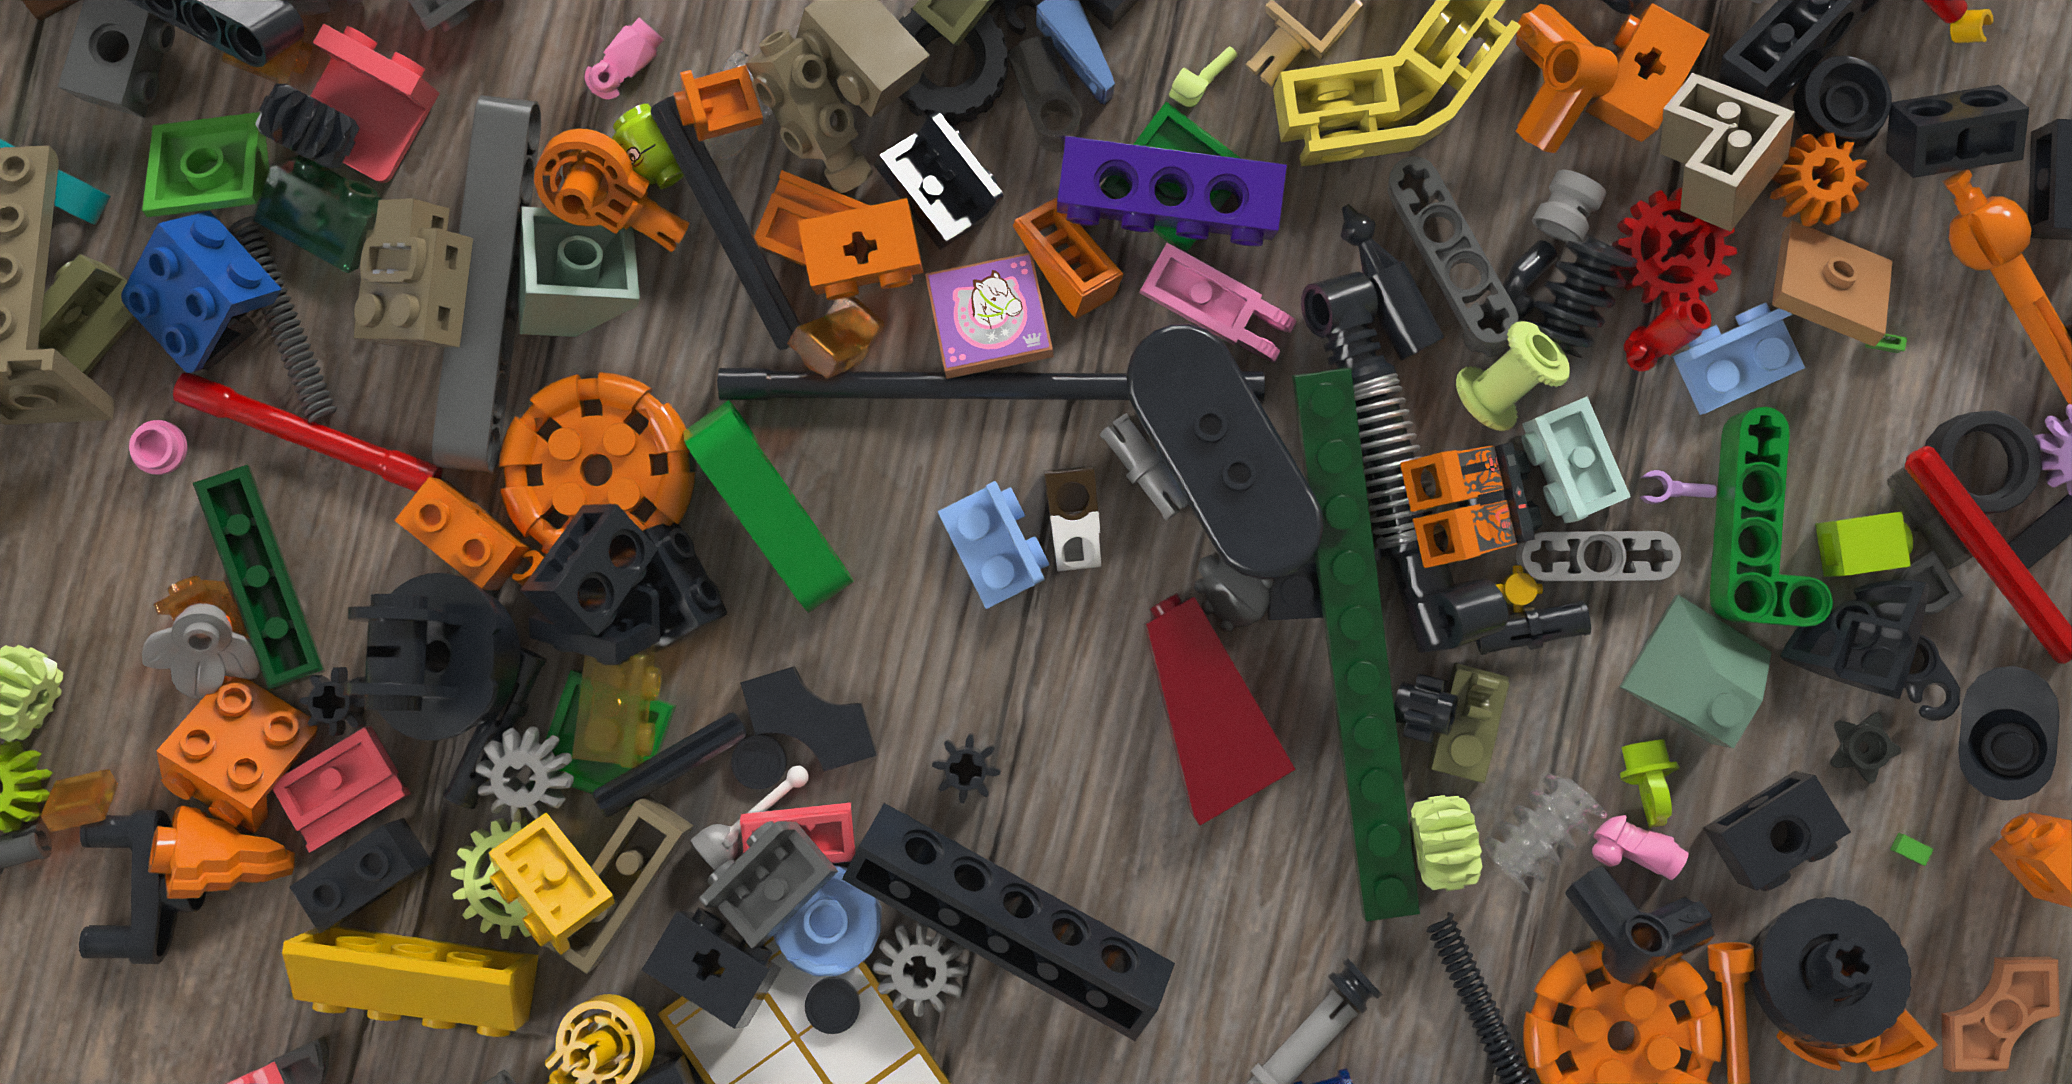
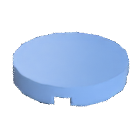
(832, 929)

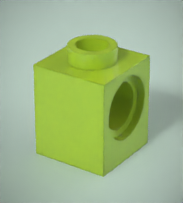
(1864, 544)

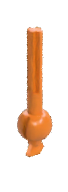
(1992, 237)

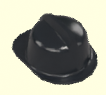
(2009, 733)

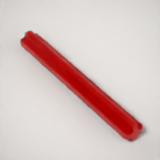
(1991, 552)

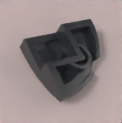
(1866, 638)

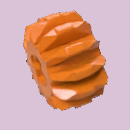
(1834, 169)

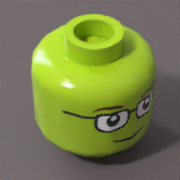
(646, 147)

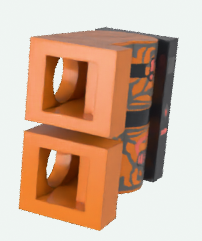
(1488, 498)

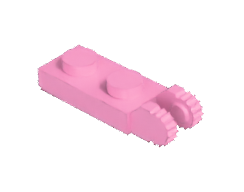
(1213, 301)

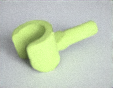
(1189, 87)

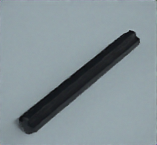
(727, 223)

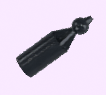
(1400, 302)

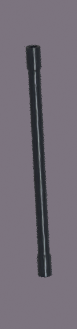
(765, 384)

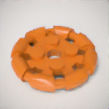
(583, 437)
(1597, 1008)

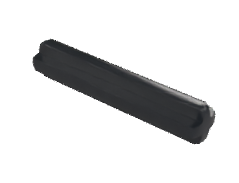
(669, 764)

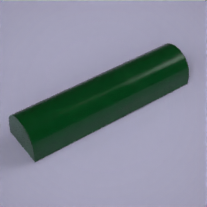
(259, 577)

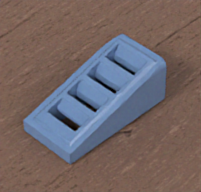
(1076, 44)

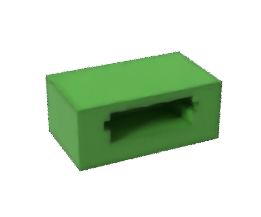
(1890, 343)
(1911, 849)

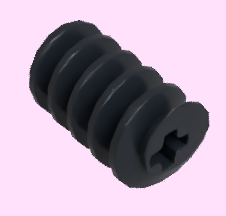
(1582, 293)

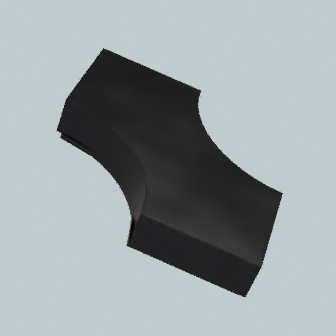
(831, 730)

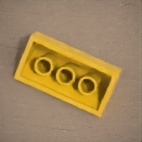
(412, 978)

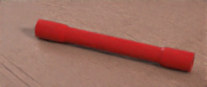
(227, 403)

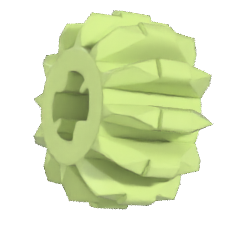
(26, 690)
(1445, 842)

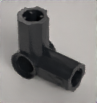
(1634, 939)

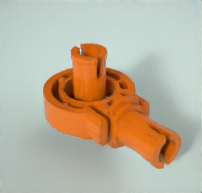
(601, 188)

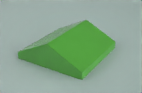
(205, 165)

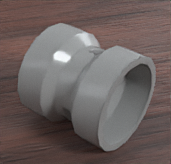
(1569, 206)

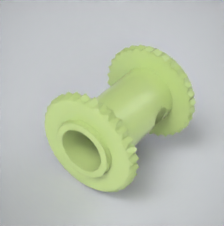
(1493, 392)

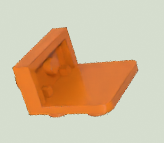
(234, 751)

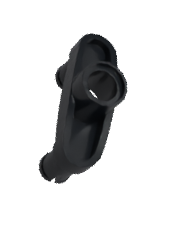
(151, 911)

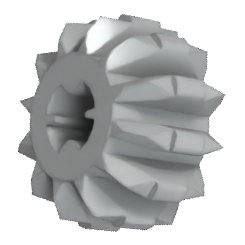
(505, 764)
(905, 978)

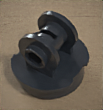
(437, 656)

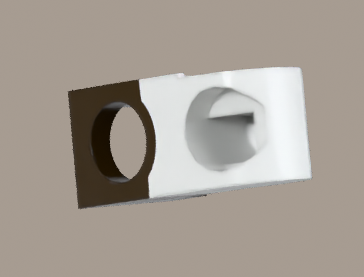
(1074, 517)

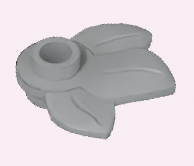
(201, 651)

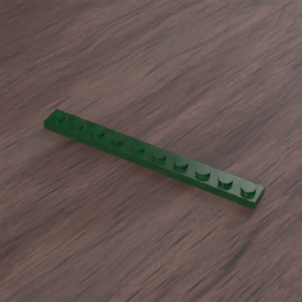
(1357, 645)

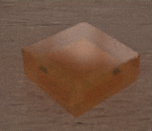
(79, 800)

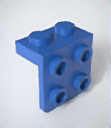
(193, 285)

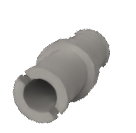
(1144, 466)

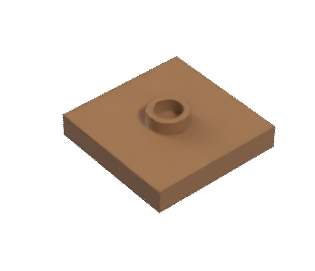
(1832, 283)

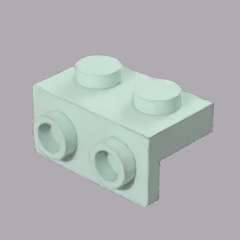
(1574, 461)

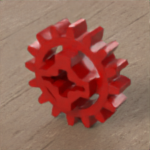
(1689, 261)

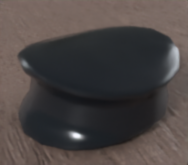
(1843, 98)

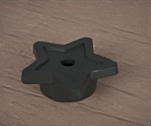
(1879, 748)

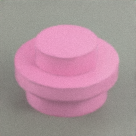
(158, 447)

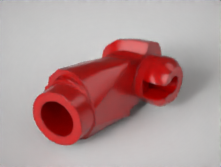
(1666, 333)

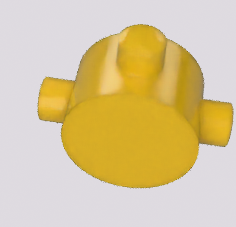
(1519, 588)

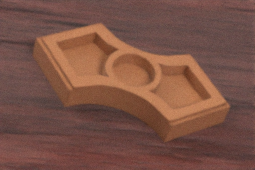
(1986, 1030)

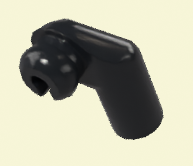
(1525, 272)

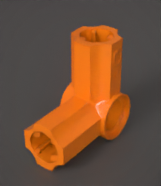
(1571, 73)

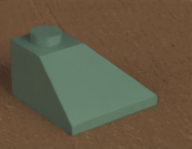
(572, 275)
(1700, 674)

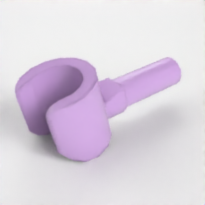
(1677, 488)

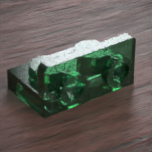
(318, 210)

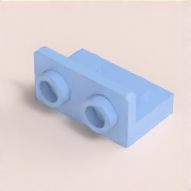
(1740, 360)
(993, 544)

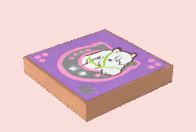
(989, 315)

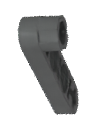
(1459, 249)

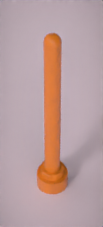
(1732, 968)

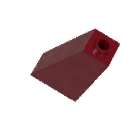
(1213, 719)

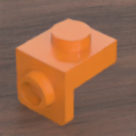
(718, 102)

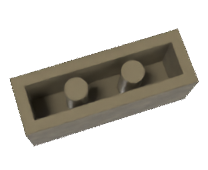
(629, 870)

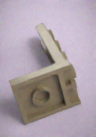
(34, 381)

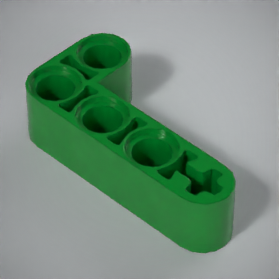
(766, 506)
(1764, 520)

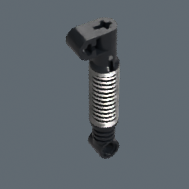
(1437, 609)

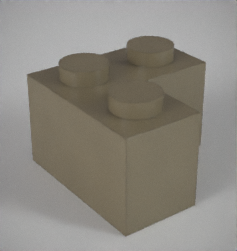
(864, 51)
(1728, 147)

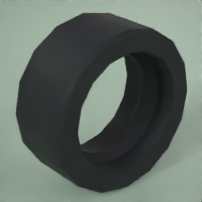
(2018, 443)

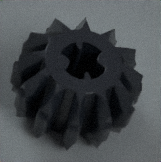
(307, 126)

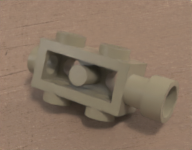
(806, 107)

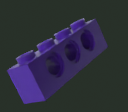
(1254, 183)

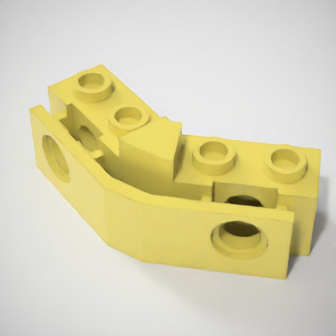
(1390, 88)

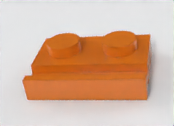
(795, 201)

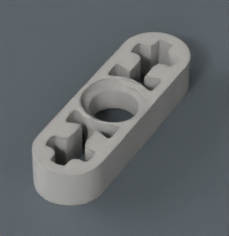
(1613, 539)

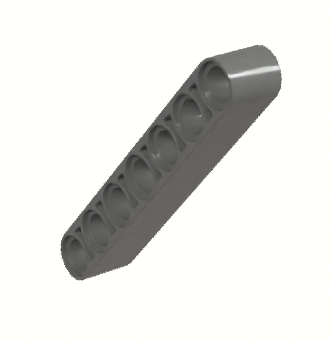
(478, 373)

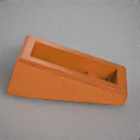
(1080, 288)

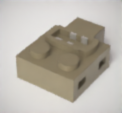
(412, 277)

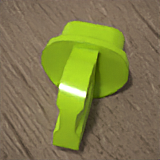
(1647, 767)

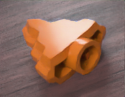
(213, 855)

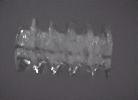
(1542, 829)

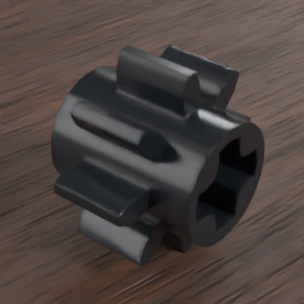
(321, 705)
(1425, 708)
(953, 777)

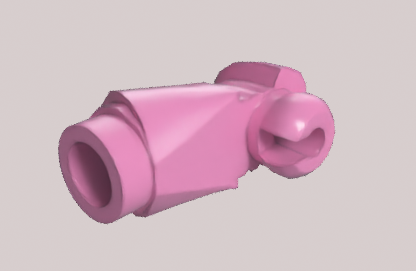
(624, 57)
(1644, 847)

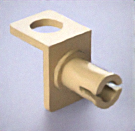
(1292, 38)

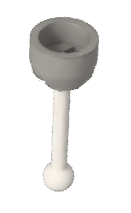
(721, 842)

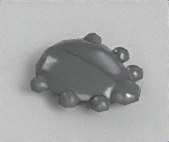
(1231, 595)

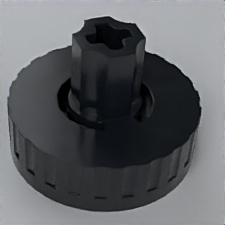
(1864, 946)

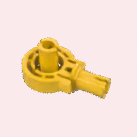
(605, 1050)

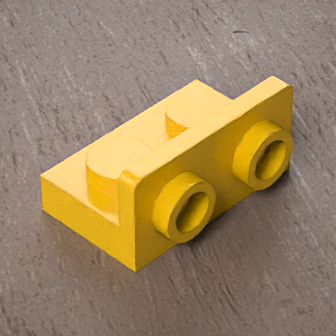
(549, 882)

